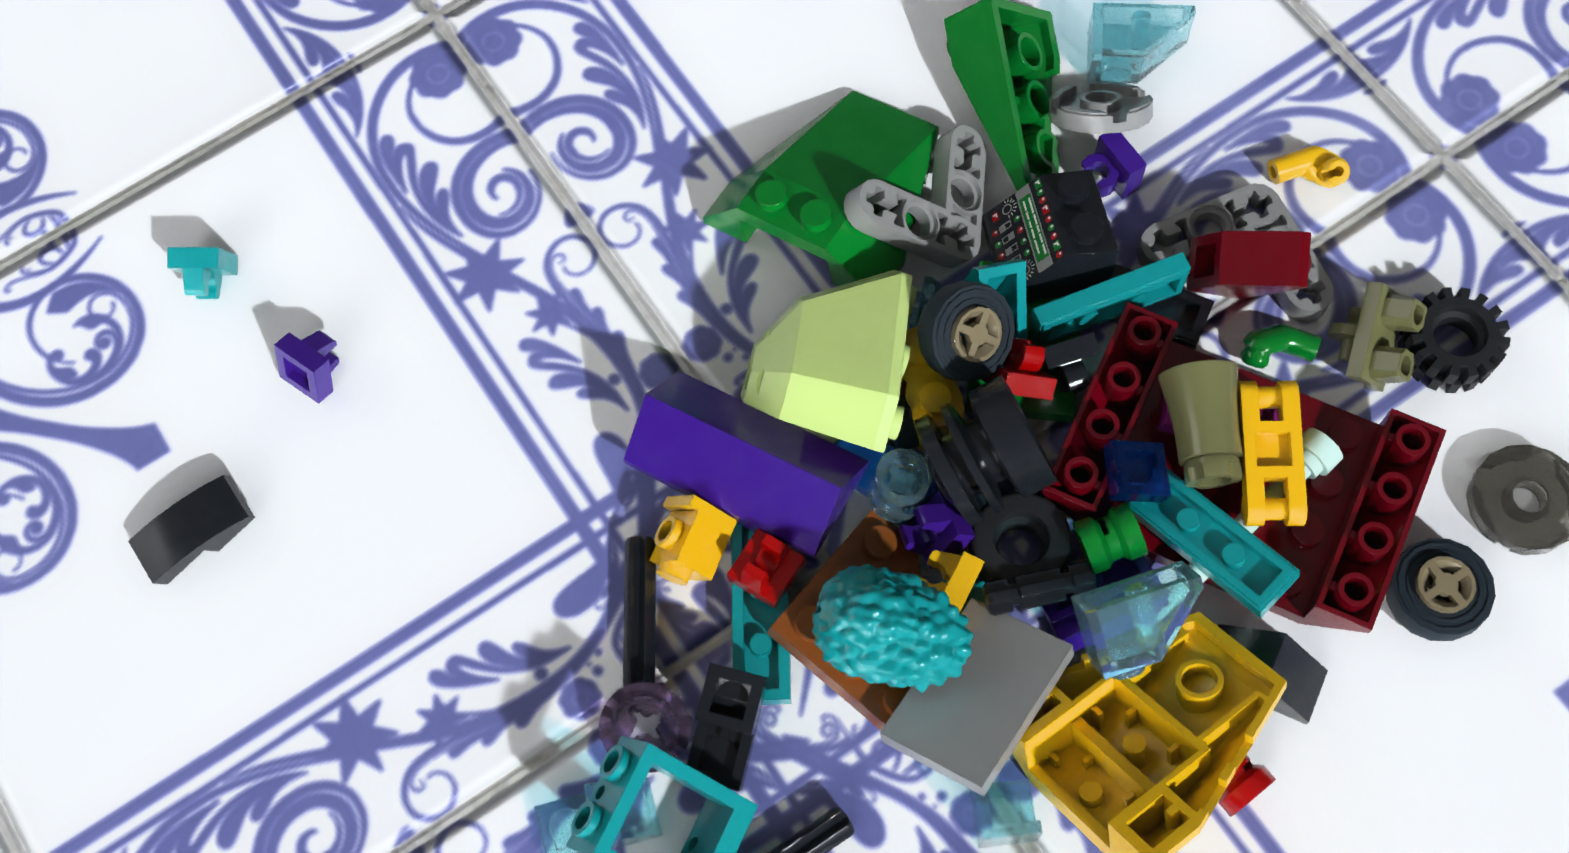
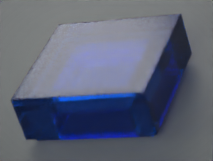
(1136, 471)

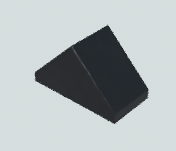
(1289, 660)

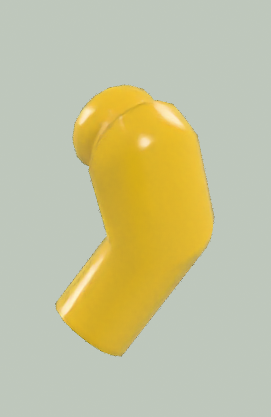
(1311, 164)

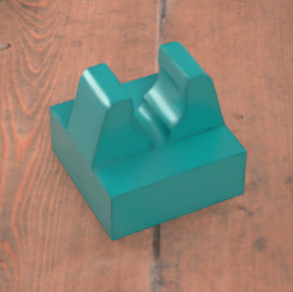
(202, 269)

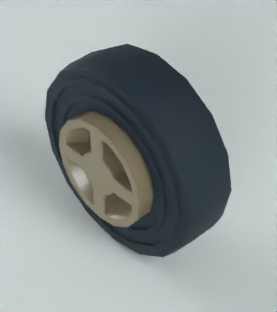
(978, 314)
(1455, 575)

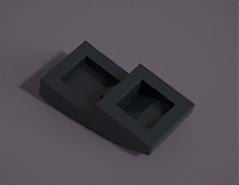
(194, 524)
(727, 724)

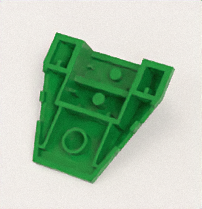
(804, 181)

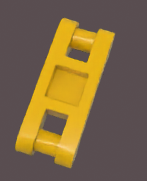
(1272, 453)

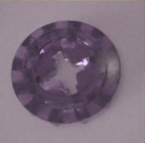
(647, 698)

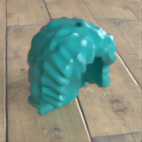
(890, 628)

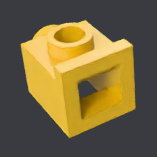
(691, 540)

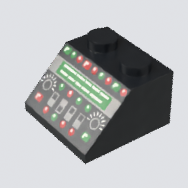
(1059, 232)

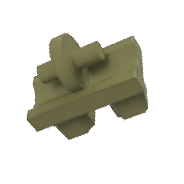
(1371, 336)

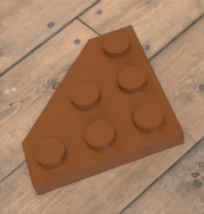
(871, 543)

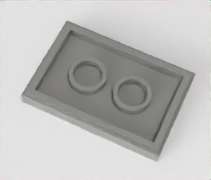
(980, 717)

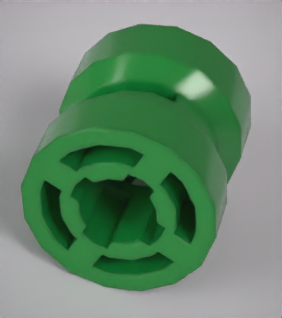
(1110, 537)

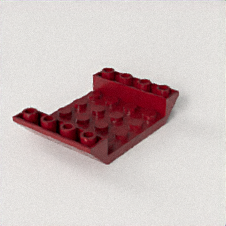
(1353, 513)

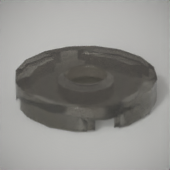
(1500, 518)

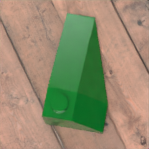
(1007, 68)

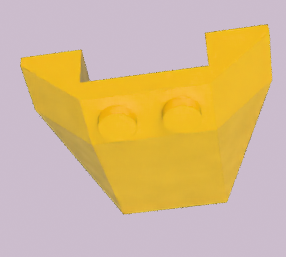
(1150, 752)

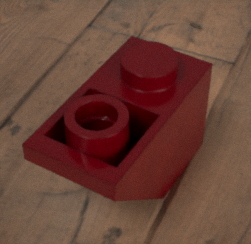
(1249, 263)

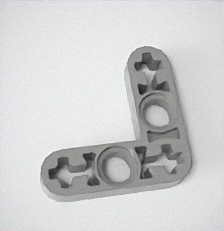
(957, 149)
(1223, 212)

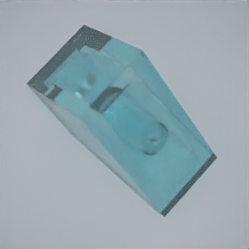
(1134, 39)
(1135, 618)

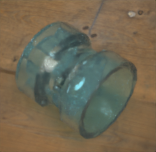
(900, 472)

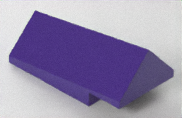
(743, 461)

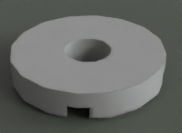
(1102, 109)

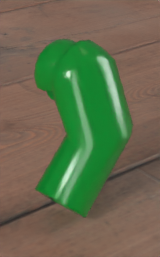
(1275, 339)

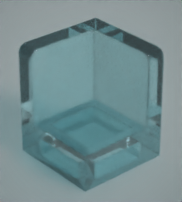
(1005, 815)

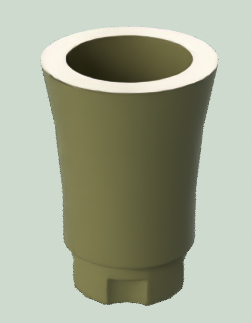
(1205, 421)

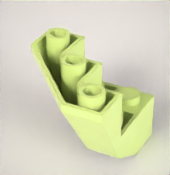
(837, 361)

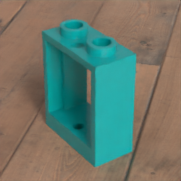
(623, 771)

